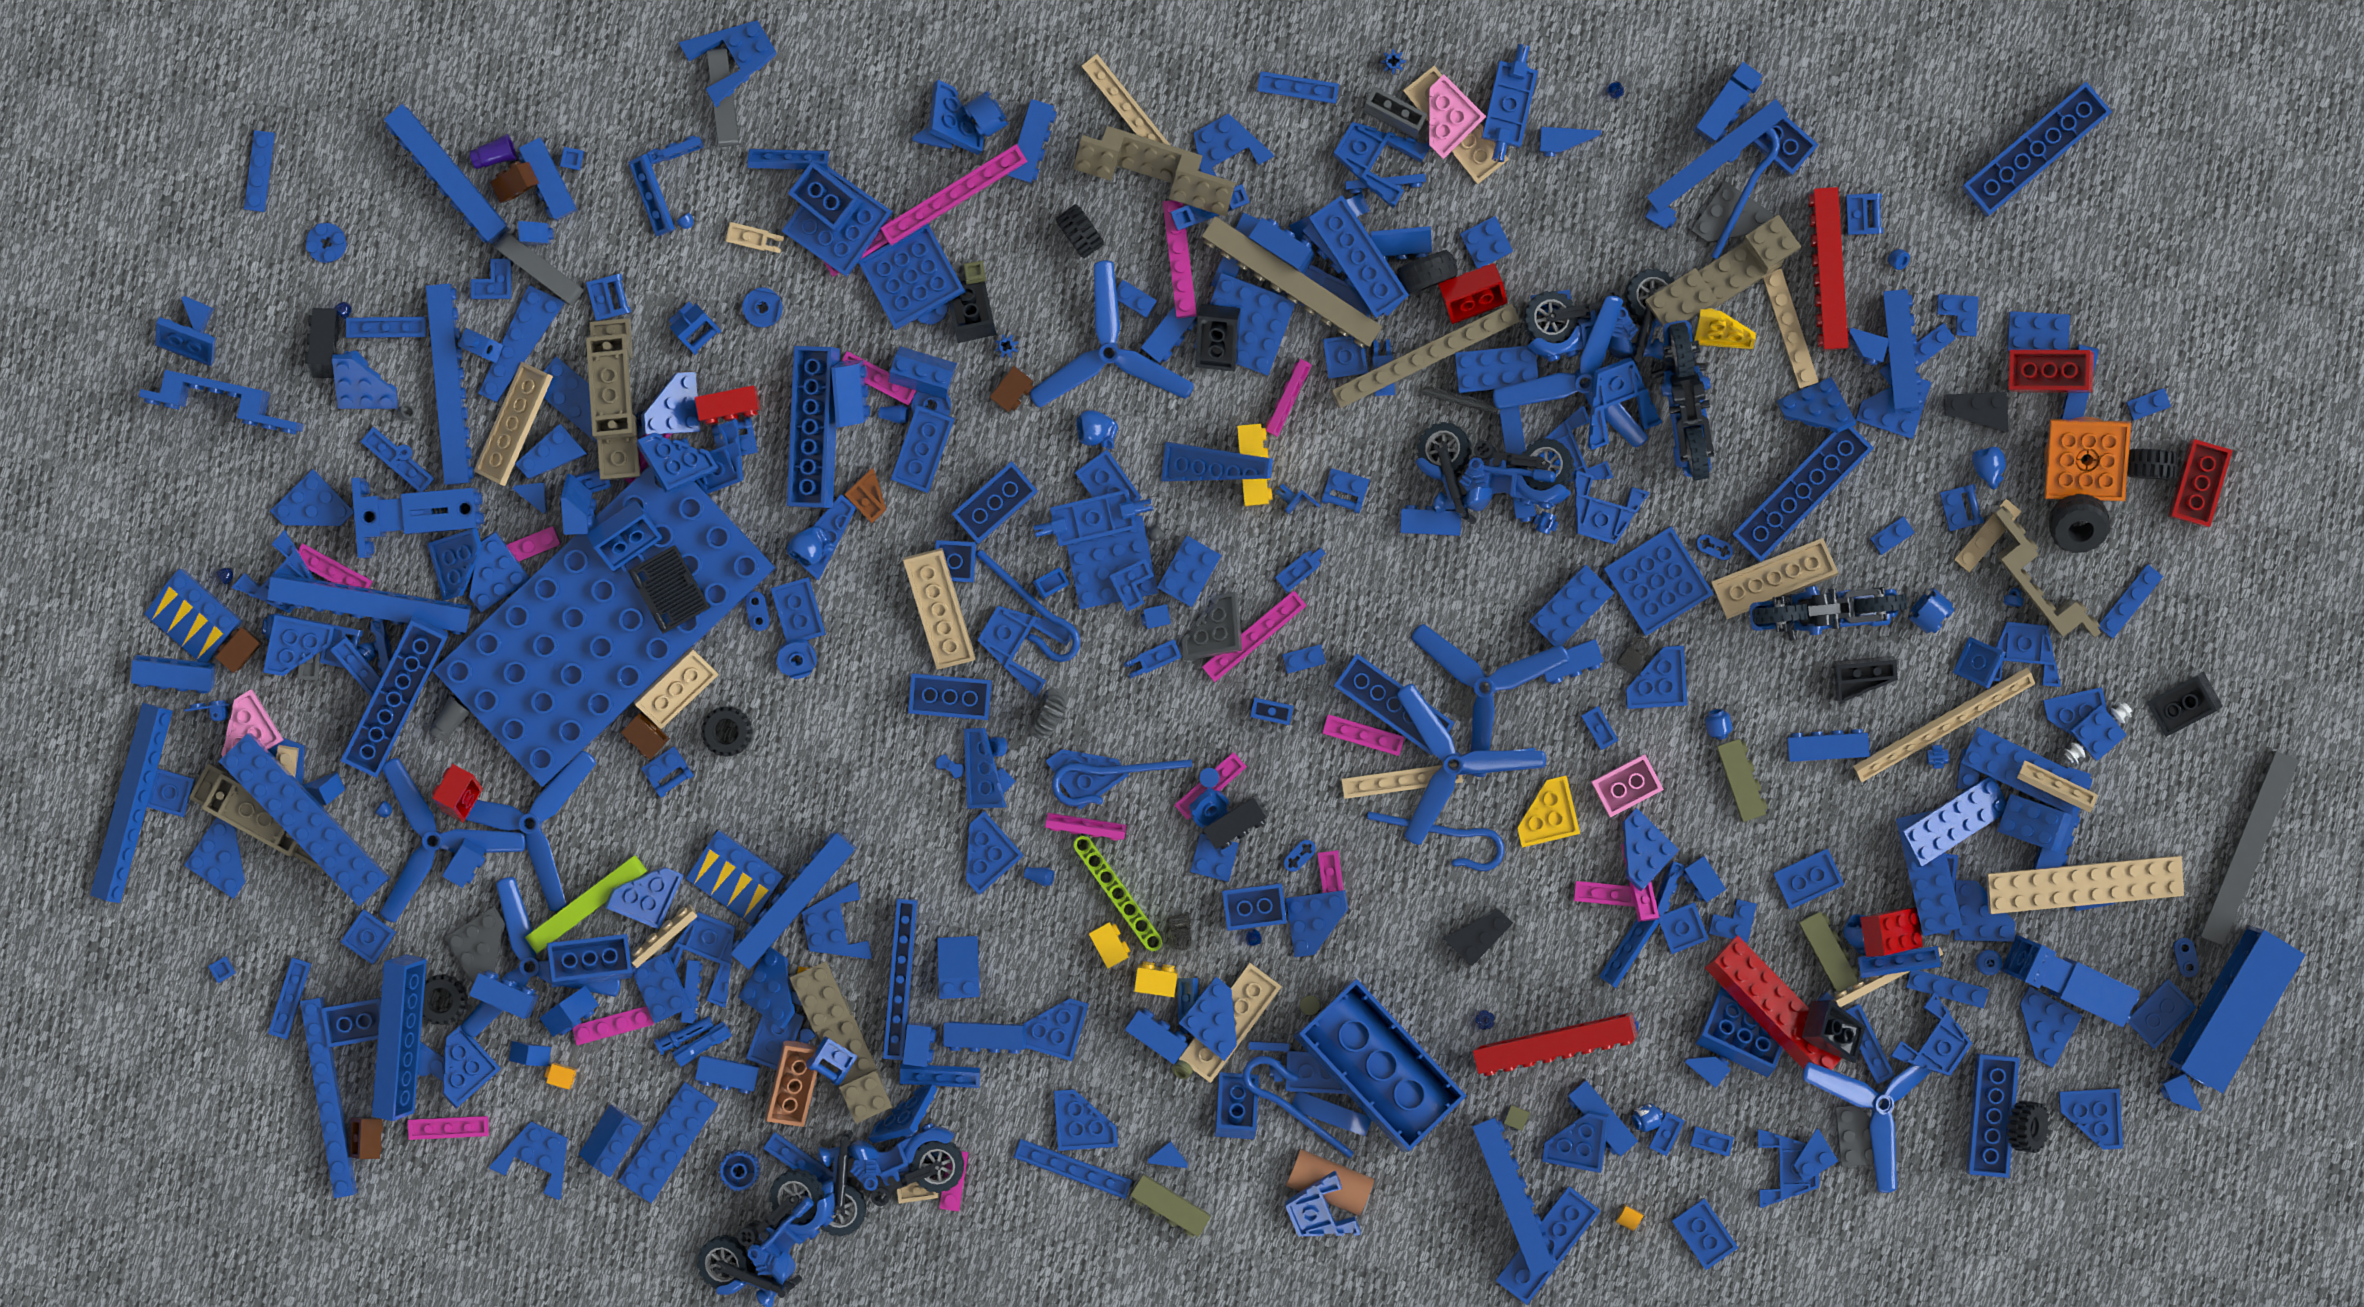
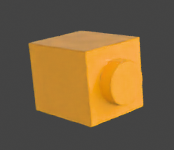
(560, 1075)

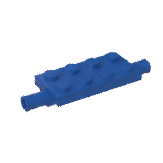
(1509, 103)
(1093, 518)

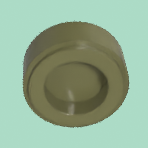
(1309, 1005)
(1182, 1069)

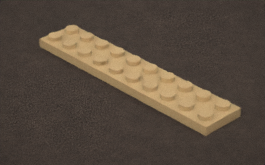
(2084, 884)

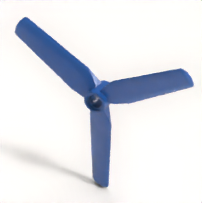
(1091, 362)
(1564, 384)
(1471, 674)
(1442, 746)
(544, 807)
(423, 822)
(518, 928)
(1881, 1122)

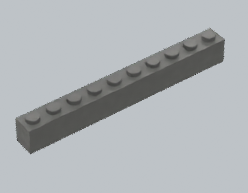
(2247, 848)

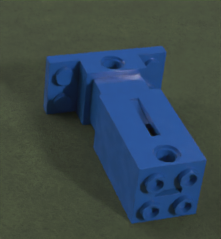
(412, 513)
(2070, 981)

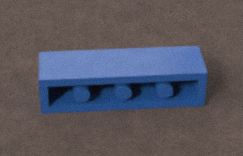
(1032, 139)
(551, 184)
(173, 673)
(1827, 746)
(984, 1035)
(1587, 1100)

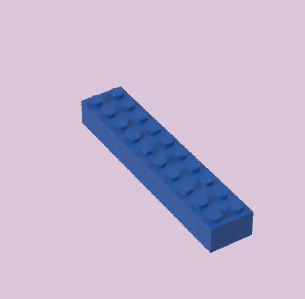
(304, 819)

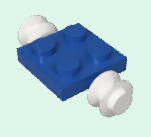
(2098, 732)

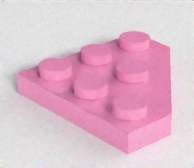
(1450, 116)
(250, 717)

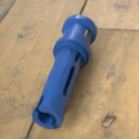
(674, 1038)

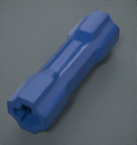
(714, 1036)

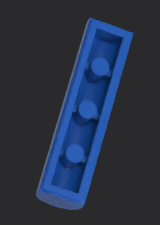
(651, 195)

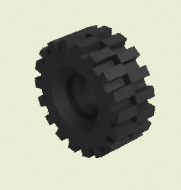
(2028, 1126)

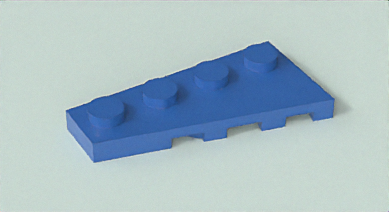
(833, 524)
(982, 779)

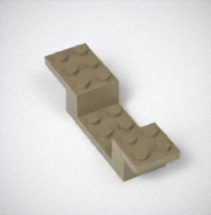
(1157, 161)
(1727, 276)
(610, 399)
(2018, 555)
(232, 803)
(833, 1018)

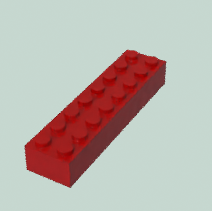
(1829, 269)
(1767, 1001)
(1555, 1043)

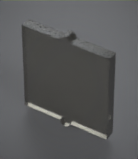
(1461, 699)

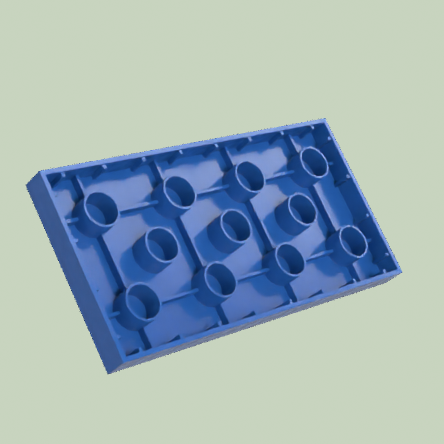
(582, 641)

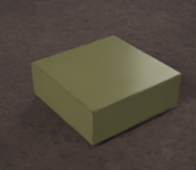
(974, 272)
(1516, 1117)

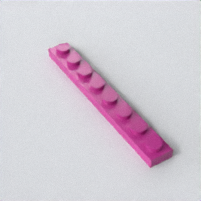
(954, 194)

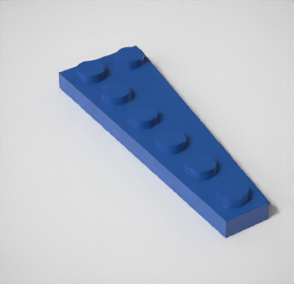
(526, 329)
(1200, 463)

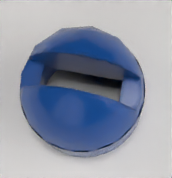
(686, 221)
(384, 809)

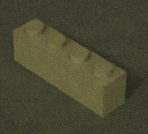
(1741, 780)
(1828, 952)
(1170, 1205)

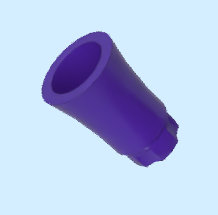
(494, 152)

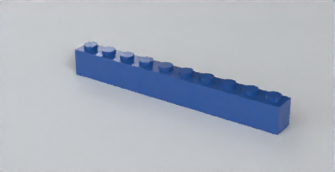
(448, 384)
(367, 602)
(131, 802)
(328, 1100)

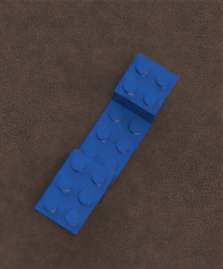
(251, 408)

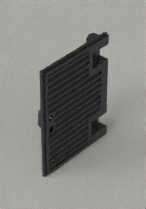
(669, 589)

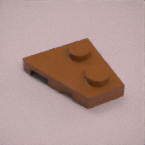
(867, 496)

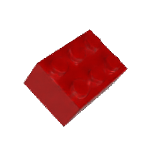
(1473, 293)
(728, 404)
(457, 793)
(1891, 932)

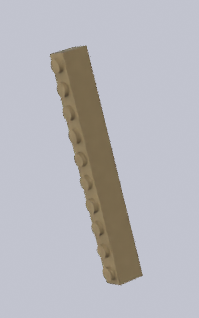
(1292, 282)
(1424, 355)

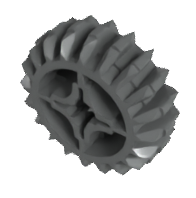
(1047, 713)

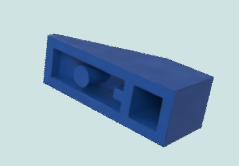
(1558, 140)
(535, 233)

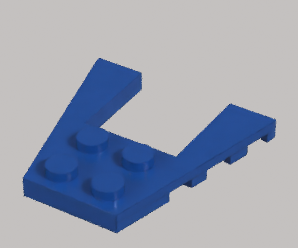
(748, 48)
(1361, 149)
(1614, 385)
(1005, 635)
(713, 941)

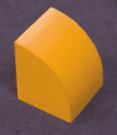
(1629, 1217)

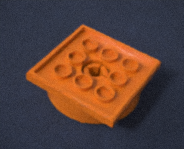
(2100, 476)

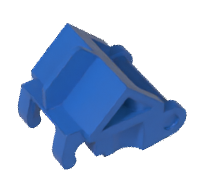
(688, 321)

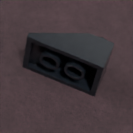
(972, 313)
(1217, 337)
(2184, 704)
(1833, 1030)

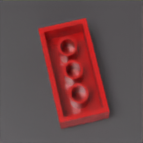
(2051, 371)
(2200, 483)

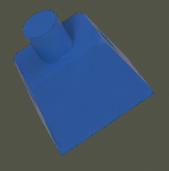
(479, 343)

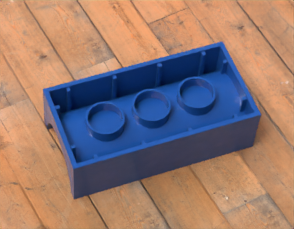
(2236, 1008)
(1380, 1066)

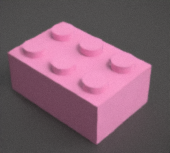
(1626, 785)

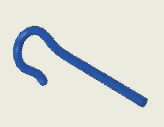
(1747, 191)
(1041, 610)
(1105, 771)
(1456, 833)
(1284, 1104)

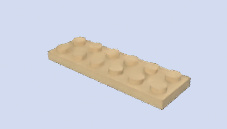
(1473, 152)
(513, 423)
(1775, 577)
(939, 608)
(1250, 998)

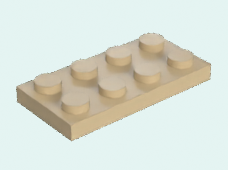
(676, 688)

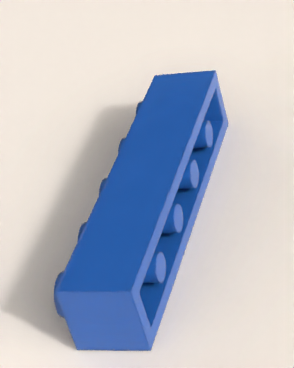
(692, 991)

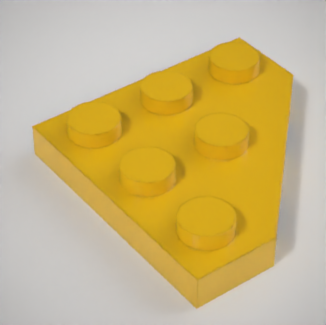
(1721, 330)
(1550, 814)

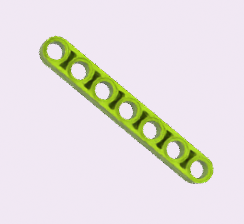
(1116, 883)
(584, 905)

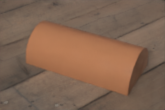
(792, 1085)
(1311, 1168)

